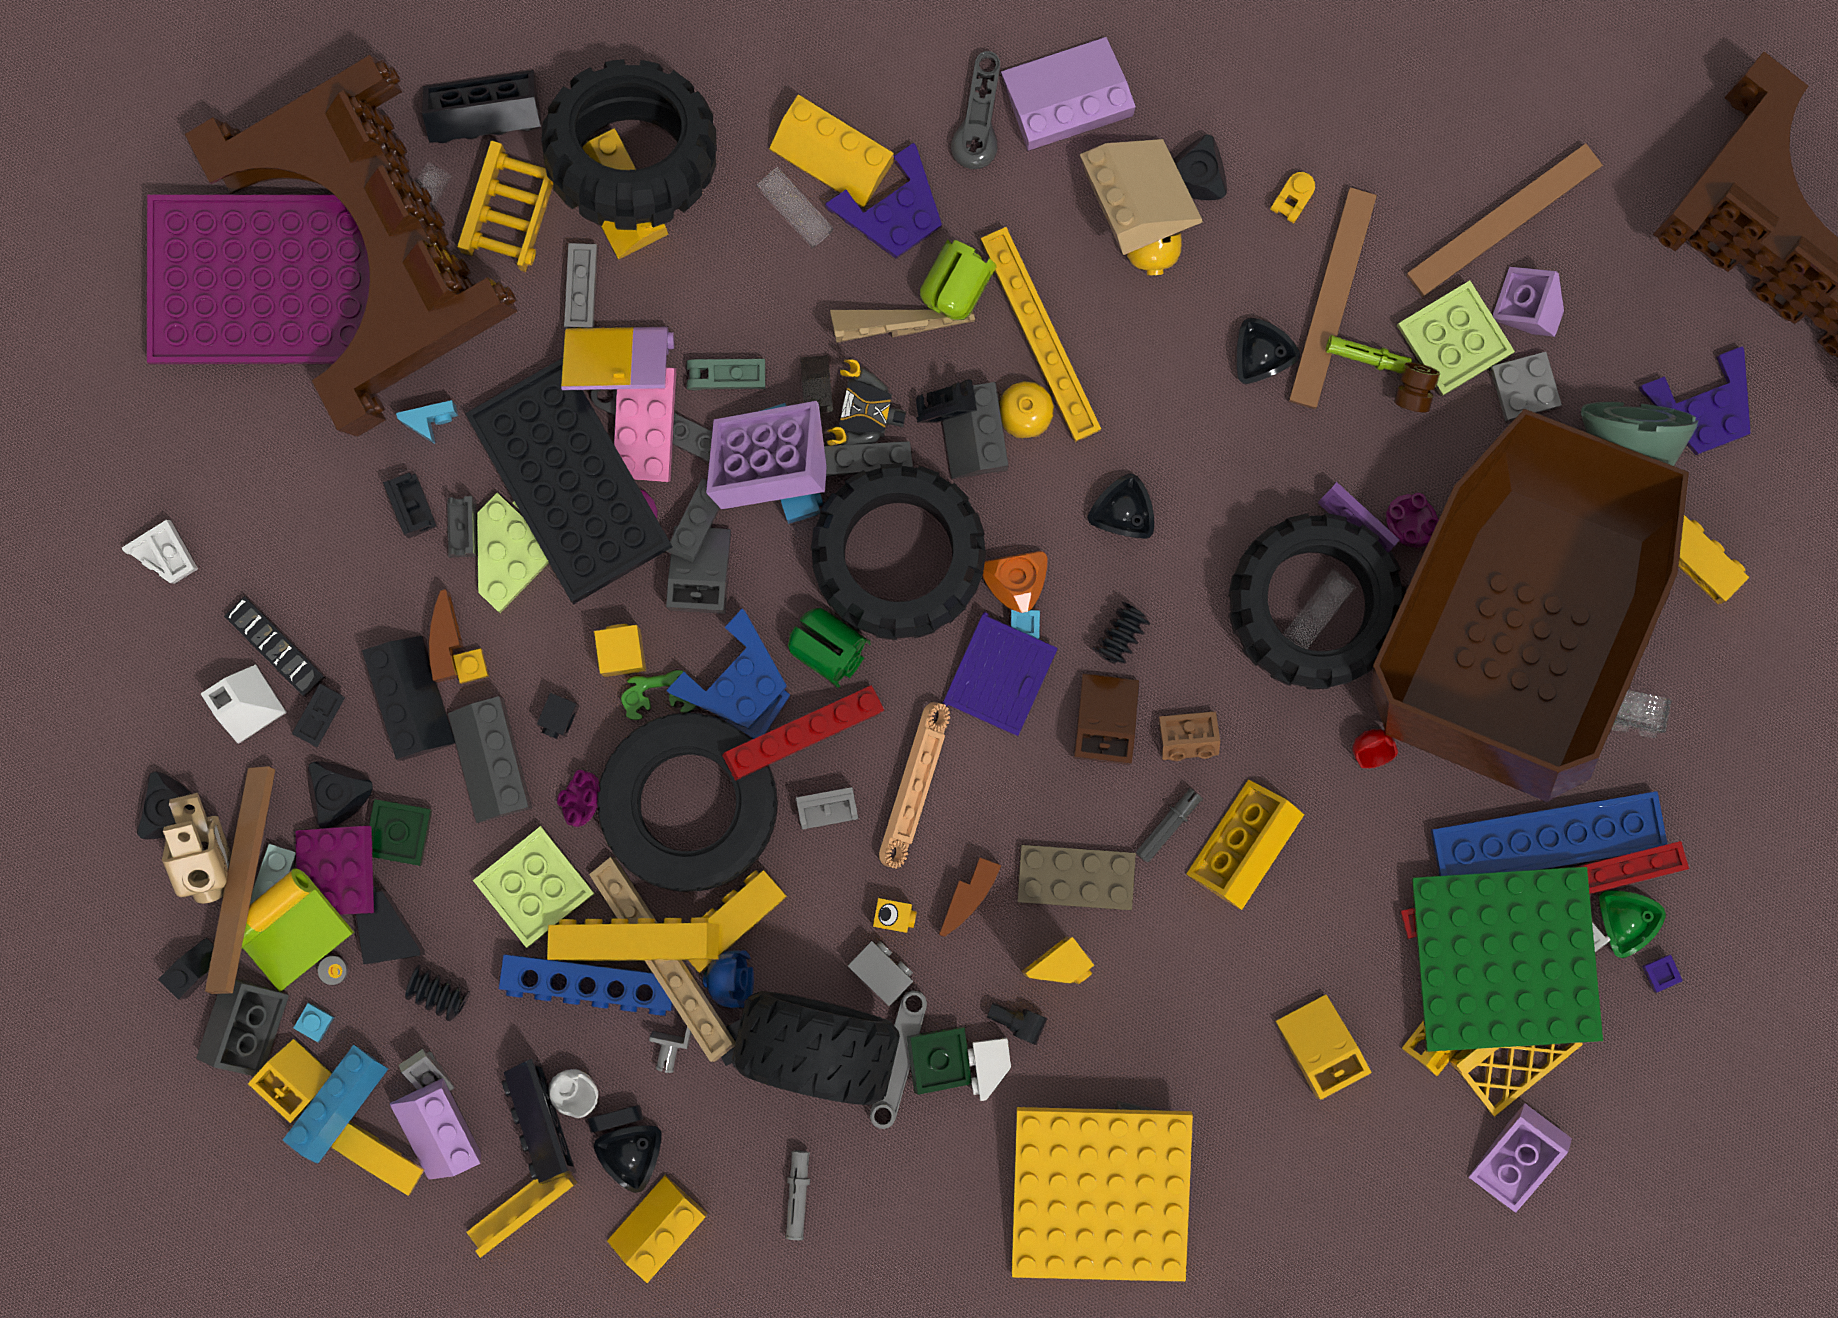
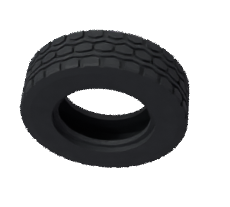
(621, 805)

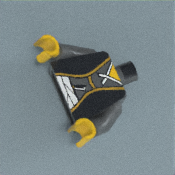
(865, 409)

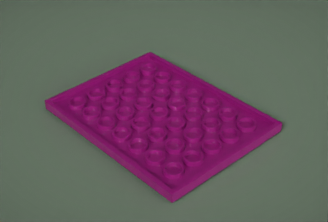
(253, 279)

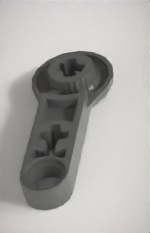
(978, 120)

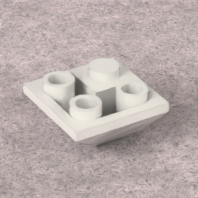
(244, 703)

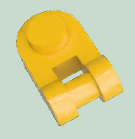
(1299, 189)

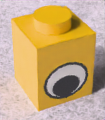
(894, 915)

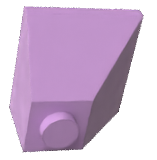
(1530, 301)

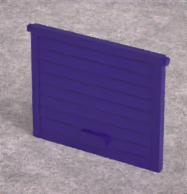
(1000, 675)

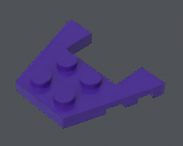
(901, 217)
(1719, 412)

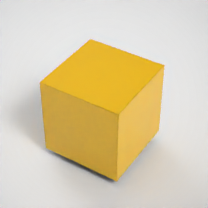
(620, 650)

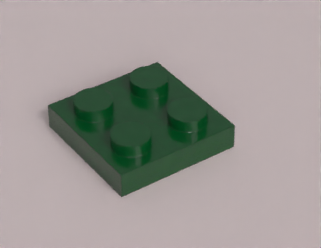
(399, 832)
(939, 1060)

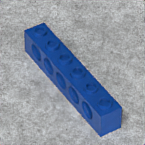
(513, 982)

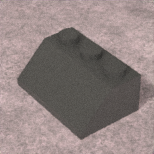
(977, 438)
(242, 1028)

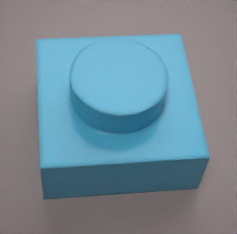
(1027, 622)
(313, 1022)

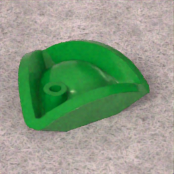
(1630, 920)

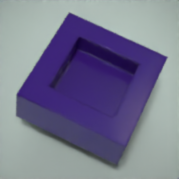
(1662, 973)

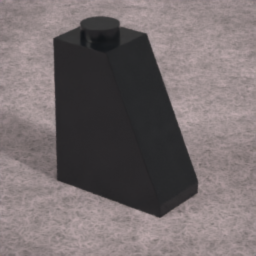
(386, 932)

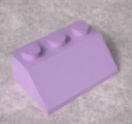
(437, 1131)

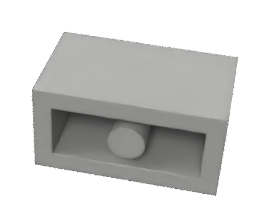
(881, 973)

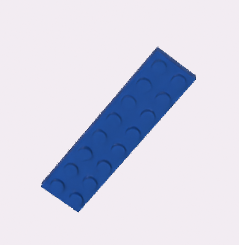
(1551, 837)

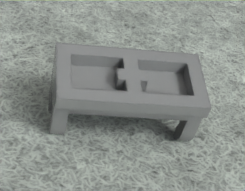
(827, 808)

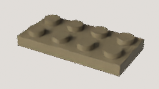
(1076, 877)

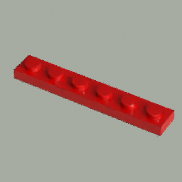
(803, 732)

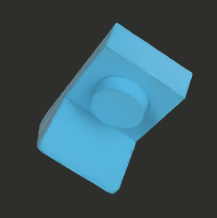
(421, 418)

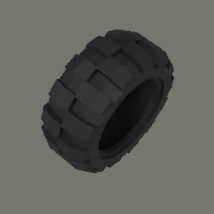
(629, 94)
(1251, 615)

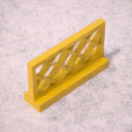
(1468, 1059)

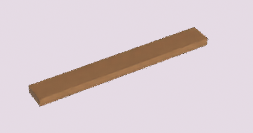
(1504, 220)
(1332, 297)
(240, 880)

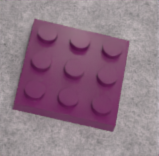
(339, 865)

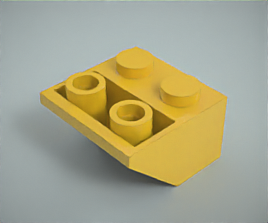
(290, 1080)

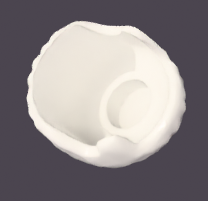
(573, 1093)

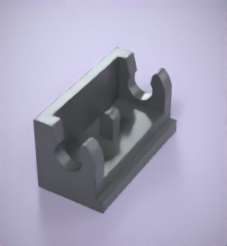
(462, 527)

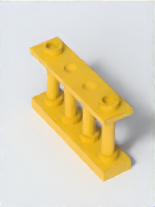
(480, 211)

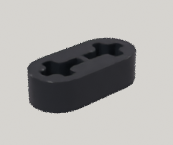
(615, 1118)

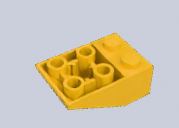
(1323, 1047)

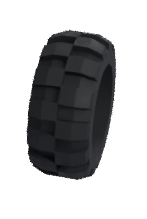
(909, 486)

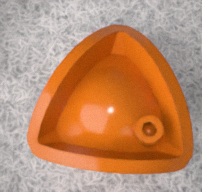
(1017, 579)

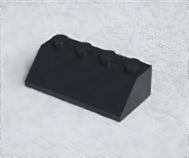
(481, 106)
(408, 697)
(538, 1121)

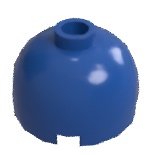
(730, 979)

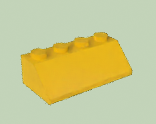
(831, 151)
(610, 152)
(1245, 844)
(1061, 963)

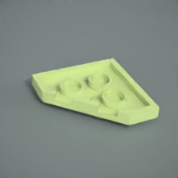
(506, 553)

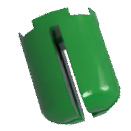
(819, 656)

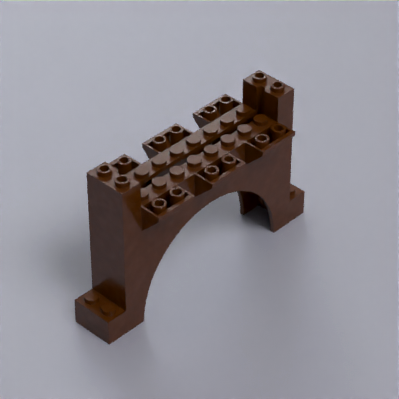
(1753, 211)
(417, 290)

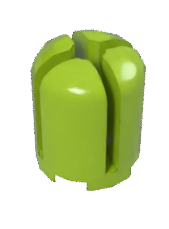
(956, 281)

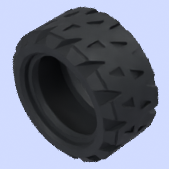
(815, 1048)

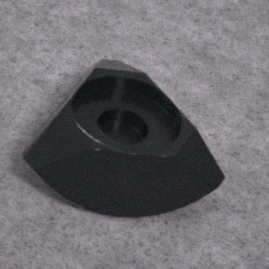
(1202, 169)
(1263, 351)
(1124, 509)
(336, 792)
(155, 807)
(630, 1155)

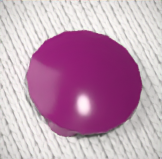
(1411, 519)
(579, 798)

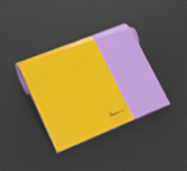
(615, 358)

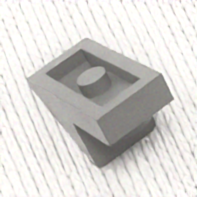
(423, 1070)

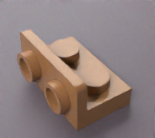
(1189, 736)

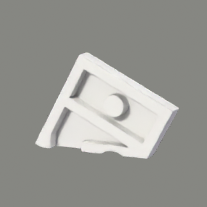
(163, 552)

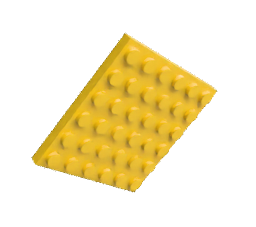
(1101, 1194)

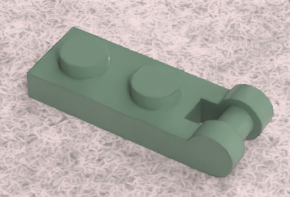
(726, 374)

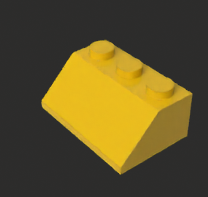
(656, 1228)

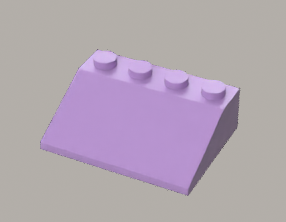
(1068, 93)
(767, 456)

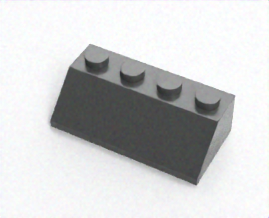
(489, 759)

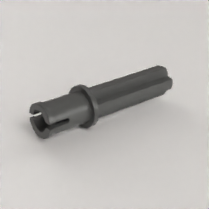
(1169, 825)

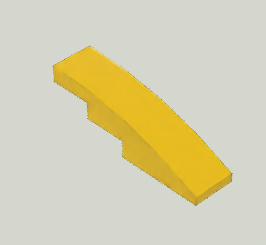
(378, 1158)

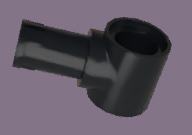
(1023, 1023)

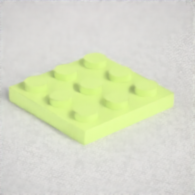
(1456, 337)
(533, 886)

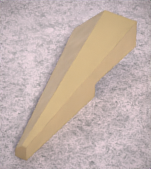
(866, 323)

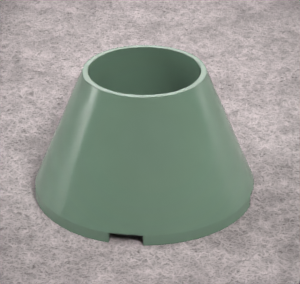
(1644, 429)

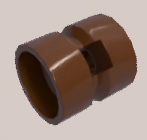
(1418, 383)

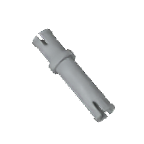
(797, 1195)

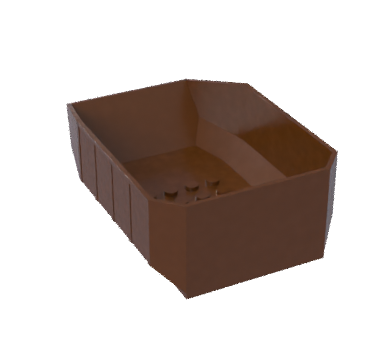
(1533, 606)

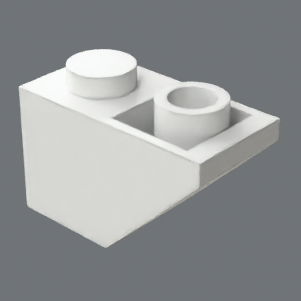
(991, 1065)

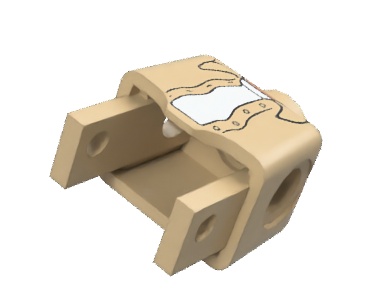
(187, 864)

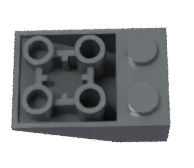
(703, 583)

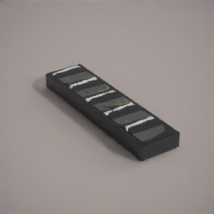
(274, 646)

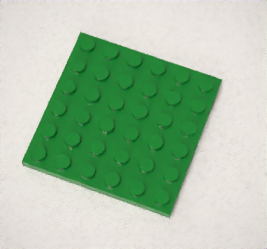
(1507, 959)

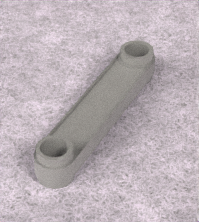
(908, 1024)

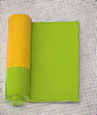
(292, 929)

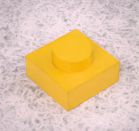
(471, 666)

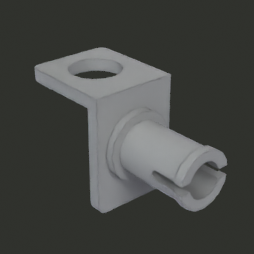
(668, 1048)

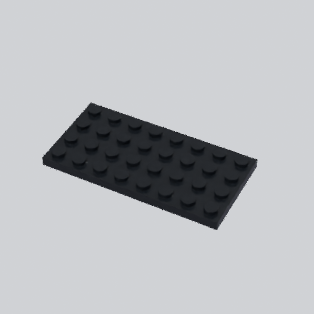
(568, 482)

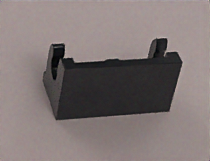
(946, 403)
(410, 505)
(318, 715)

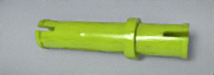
(1380, 358)

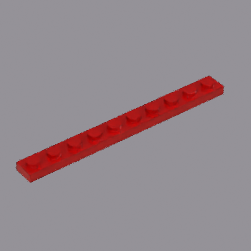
(1612, 873)

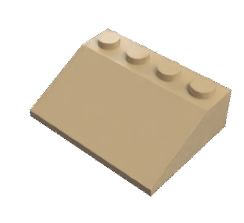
(1139, 192)

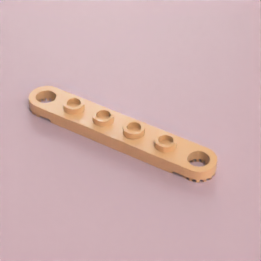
(914, 785)

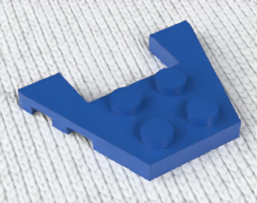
(744, 687)

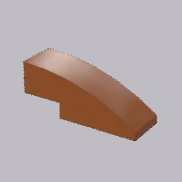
(444, 639)
(969, 896)

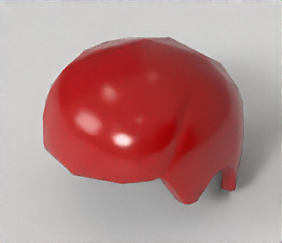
(1374, 748)

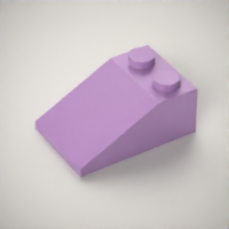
(1521, 1158)

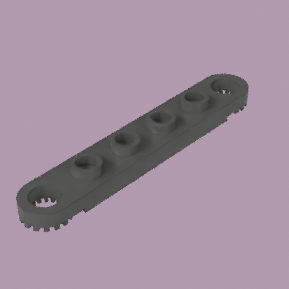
(686, 433)

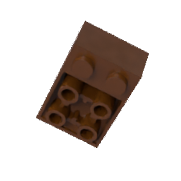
(1106, 719)

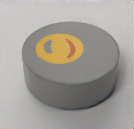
(333, 970)

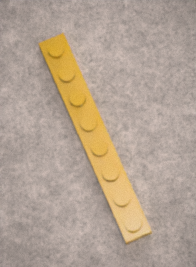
(1040, 334)

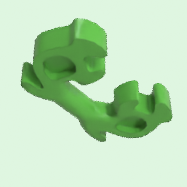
(634, 700)

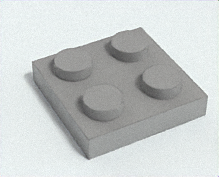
(1525, 385)

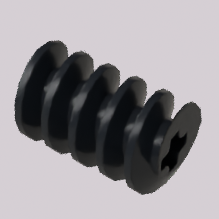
(1121, 634)
(435, 994)

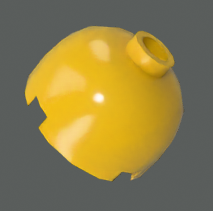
(1157, 255)
(1026, 409)

